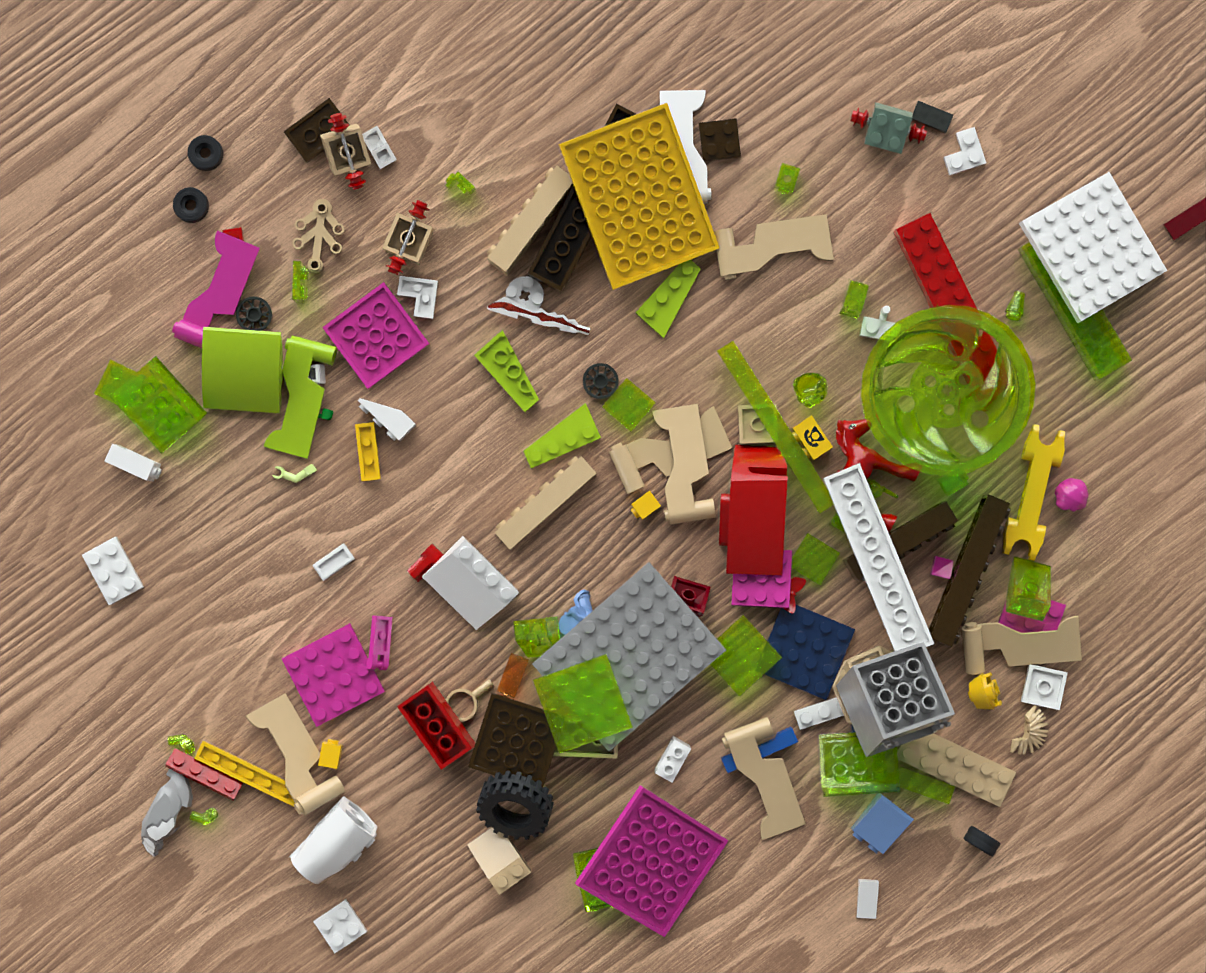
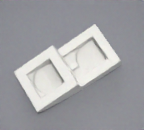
(378, 147)

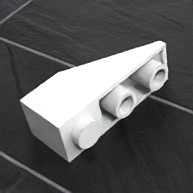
(393, 419)

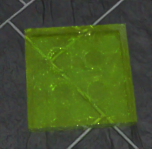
(746, 656)

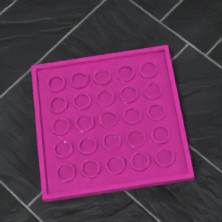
(651, 861)

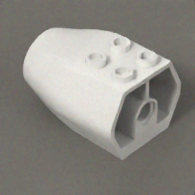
(334, 842)

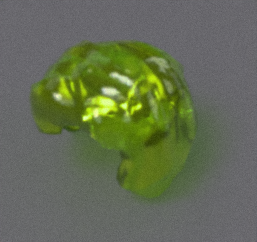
(810, 389)

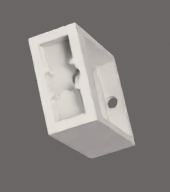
(133, 463)
(669, 767)

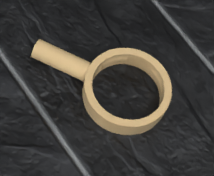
(475, 694)

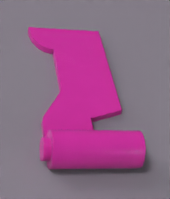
(224, 290)

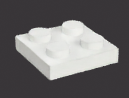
(1044, 687)
(340, 926)

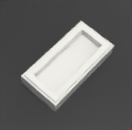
(333, 562)

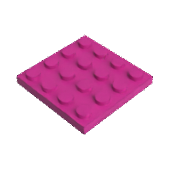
(375, 335)
(333, 675)

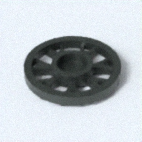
(253, 313)
(600, 381)

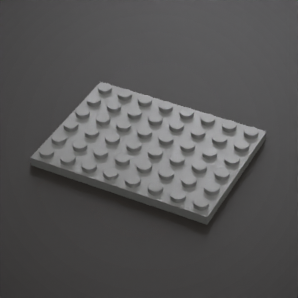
(649, 641)

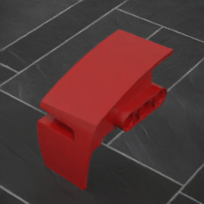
(755, 512)

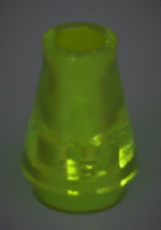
(1015, 308)

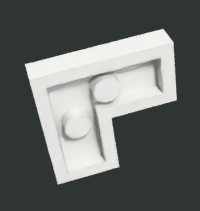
(970, 154)
(424, 292)

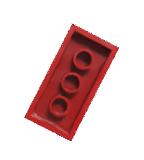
(436, 725)

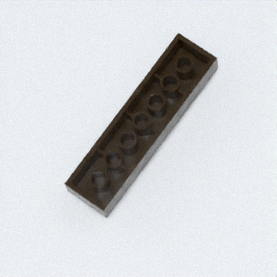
(968, 569)

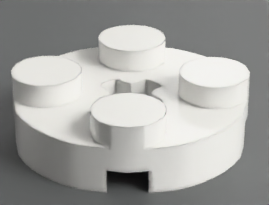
(529, 285)

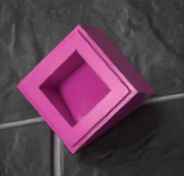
(942, 567)

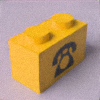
(811, 438)

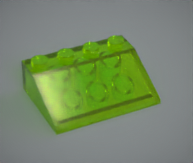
(158, 404)
(848, 770)

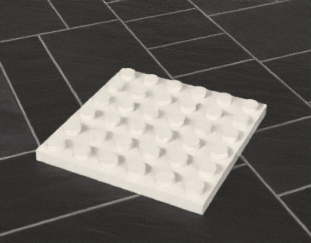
(1093, 247)

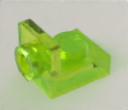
(463, 184)

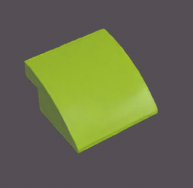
(242, 370)

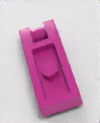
(379, 643)

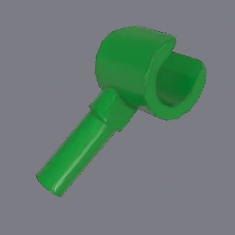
(326, 414)

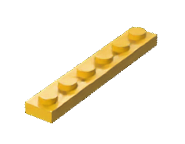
(244, 771)

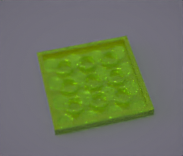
(582, 703)

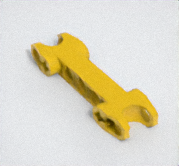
(1026, 524)

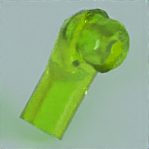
(182, 740)
(204, 818)

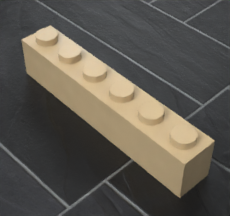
(545, 503)

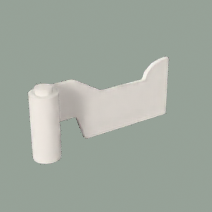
(682, 106)

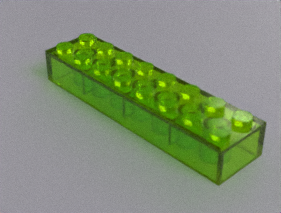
(1092, 337)

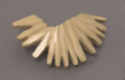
(1032, 733)

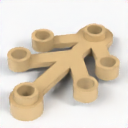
(319, 233)

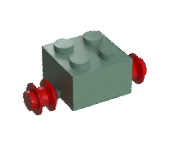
(888, 127)

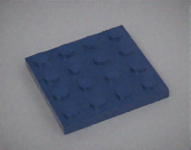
(810, 650)

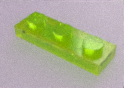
(926, 785)

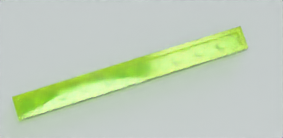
(775, 426)

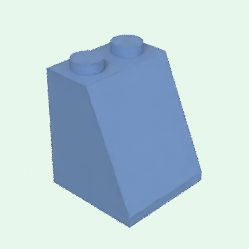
(881, 824)

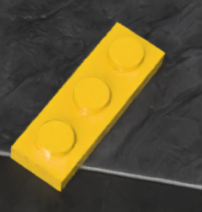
(367, 451)

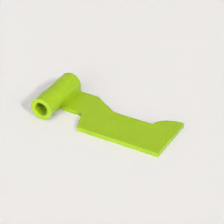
(304, 396)

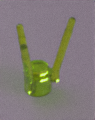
(877, 489)

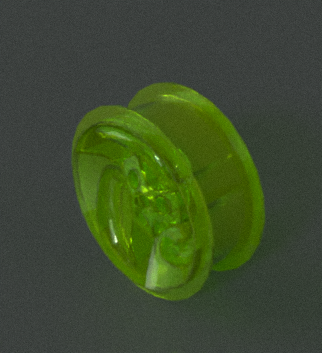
(914, 435)

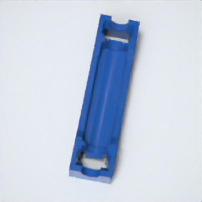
(782, 740)

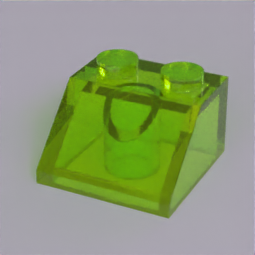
(536, 635)

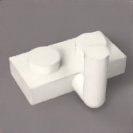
(874, 327)

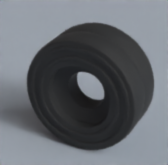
(213, 160)
(200, 210)
(981, 841)

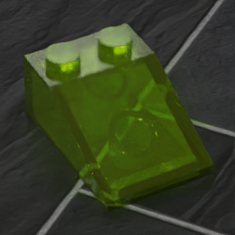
(1029, 589)

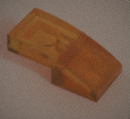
(512, 675)

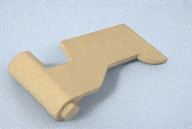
(773, 239)
(645, 451)
(1018, 647)
(299, 754)
(768, 774)

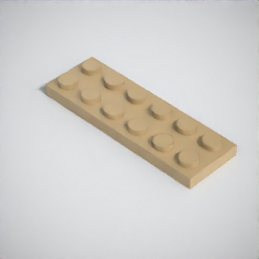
(958, 767)

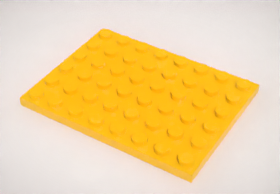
(639, 196)

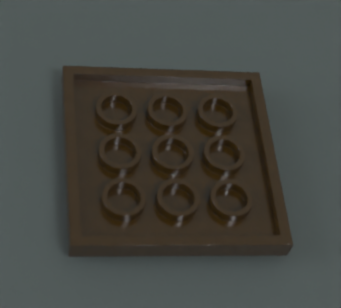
(513, 740)

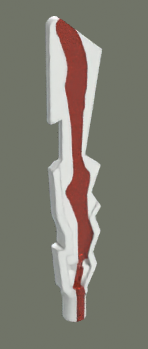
(510, 308)

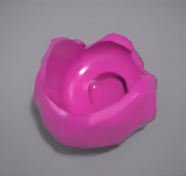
(1071, 494)

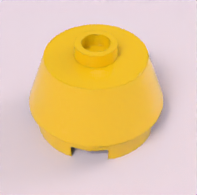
(984, 692)

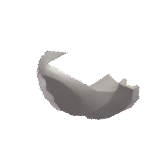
(162, 814)

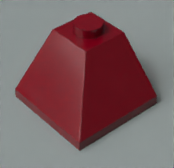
(692, 593)

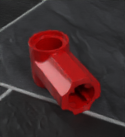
(425, 562)

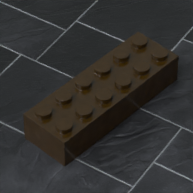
(913, 533)

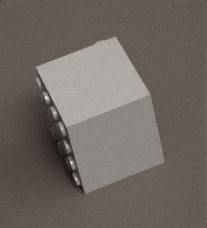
(895, 699)

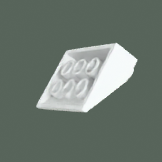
(470, 583)

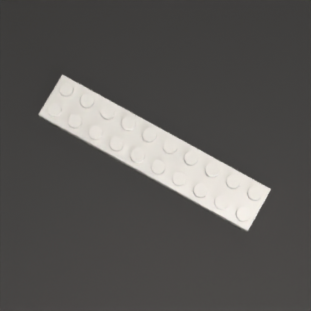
(877, 558)

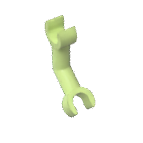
(298, 477)

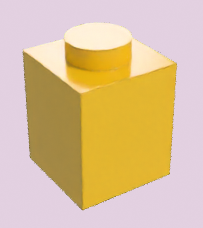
(645, 505)
(330, 754)

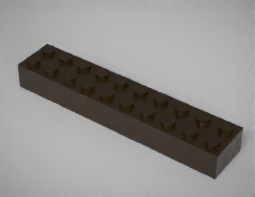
(567, 235)

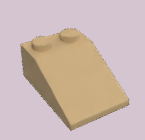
(499, 860)

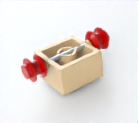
(346, 150)
(408, 238)

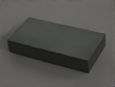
(932, 116)

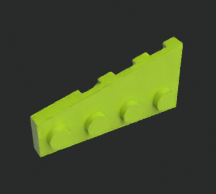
(667, 299)
(505, 367)
(565, 437)

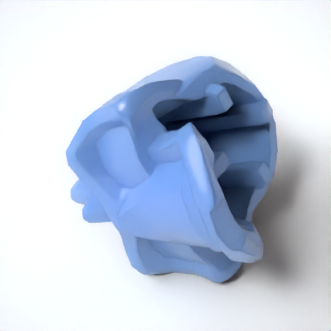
(576, 613)

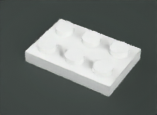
(112, 570)

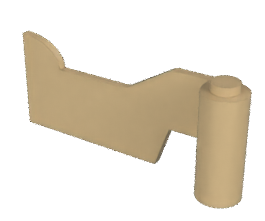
(689, 464)

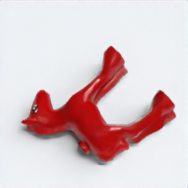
(848, 439)

